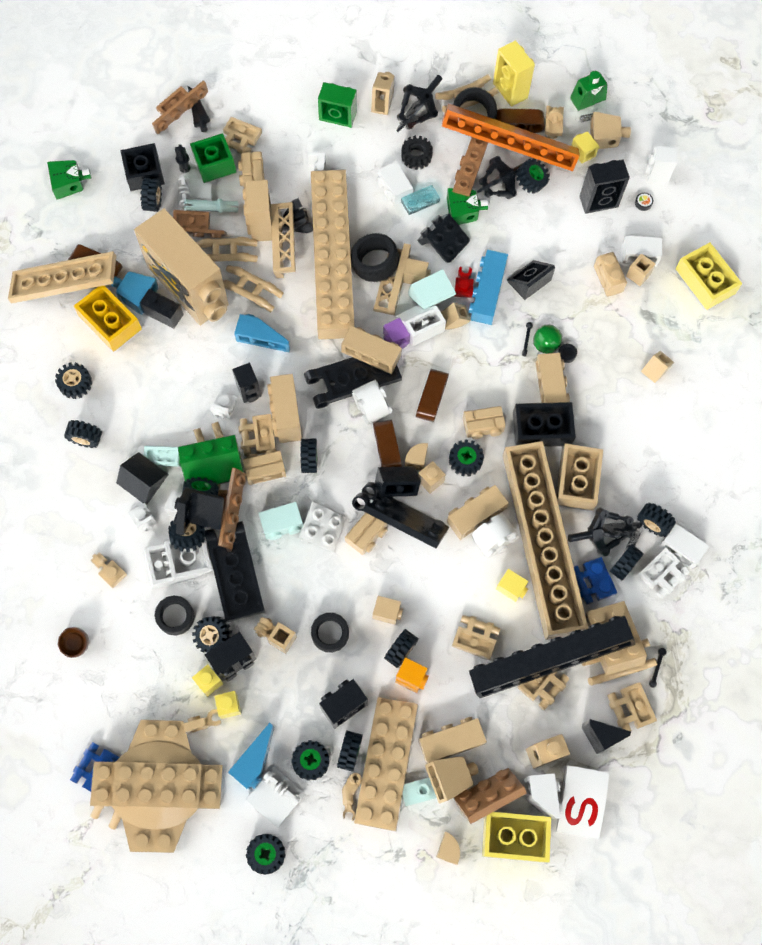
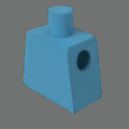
(133, 288)

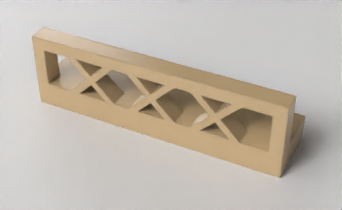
(277, 240)
(397, 284)

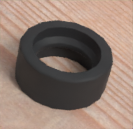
(163, 604)
(329, 647)

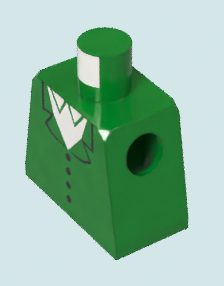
(589, 91)
(66, 177)
(465, 208)

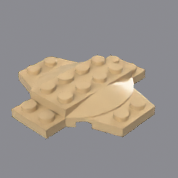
(156, 786)

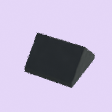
(531, 278)
(141, 477)
(603, 735)

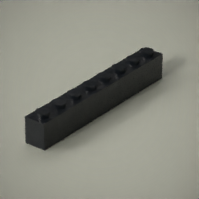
(552, 656)

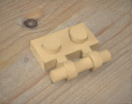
(242, 131)
(263, 433)
(474, 642)
(535, 688)
(637, 704)

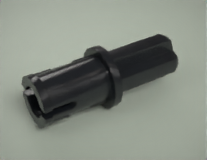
(182, 158)

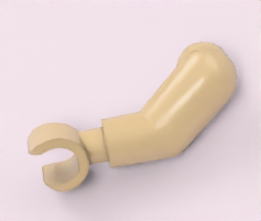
(348, 791)

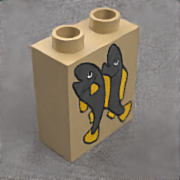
(182, 267)

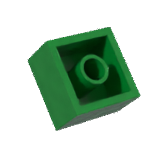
(337, 104)
(213, 158)

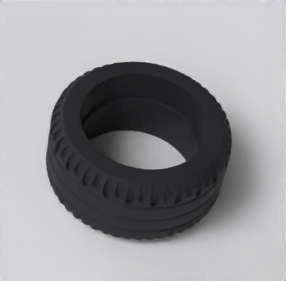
(478, 95)
(375, 242)

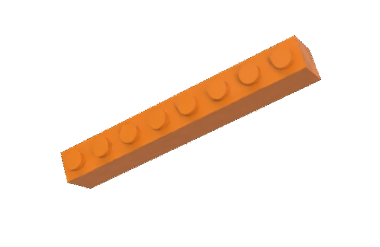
(510, 137)

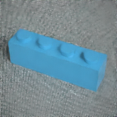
(489, 287)

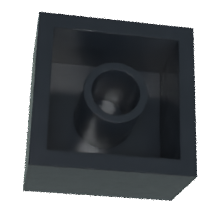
(141, 163)
(231, 657)
(343, 703)

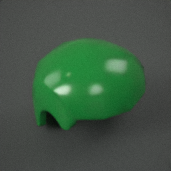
(547, 338)

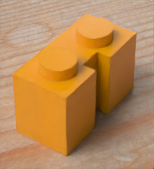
(412, 675)

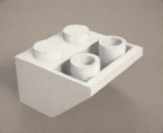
(422, 323)
(543, 794)

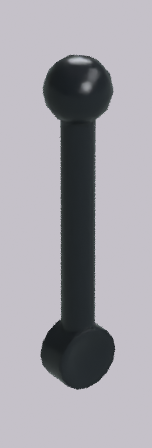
(529, 325)
(662, 652)

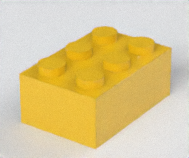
(107, 317)

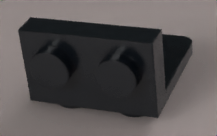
(445, 237)
(198, 509)

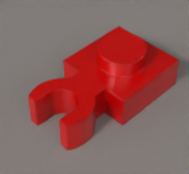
(464, 284)

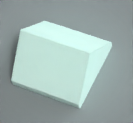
(431, 290)

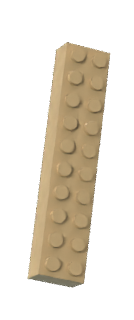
(332, 254)
(544, 540)

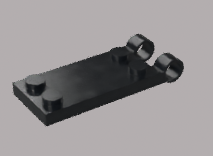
(347, 376)
(401, 516)
(235, 576)

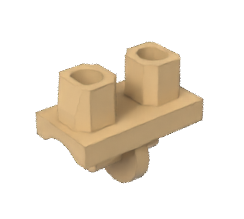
(554, 122)

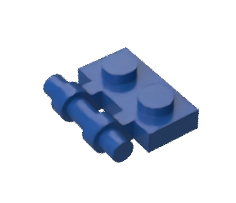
(599, 579)
(90, 753)

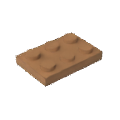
(489, 795)

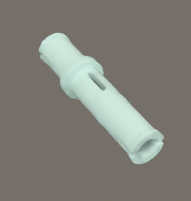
(208, 205)

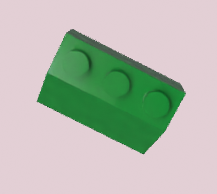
(211, 459)

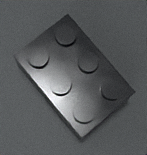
(604, 186)
(544, 422)

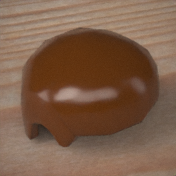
(73, 642)

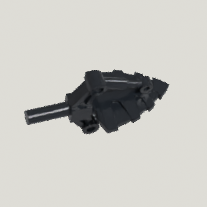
(424, 98)
(507, 176)
(598, 530)

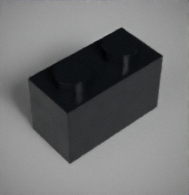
(161, 308)
(246, 383)
(397, 481)

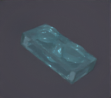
(420, 200)

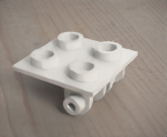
(192, 191)
(322, 527)
(275, 797)

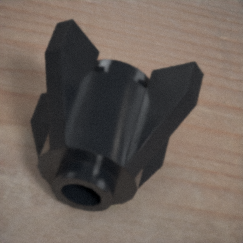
(300, 218)

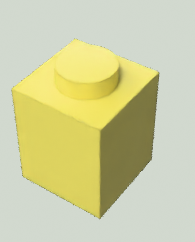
(587, 146)
(512, 585)
(207, 680)
(227, 704)

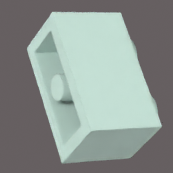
(281, 521)

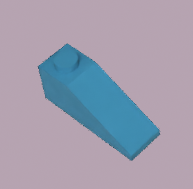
(256, 332)
(252, 762)

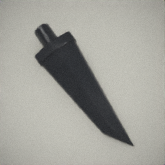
(199, 115)

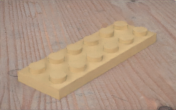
(62, 277)
(386, 764)

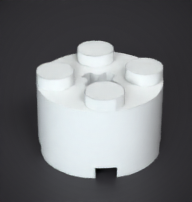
(371, 402)
(495, 536)

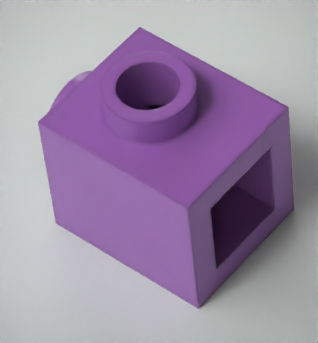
(396, 332)

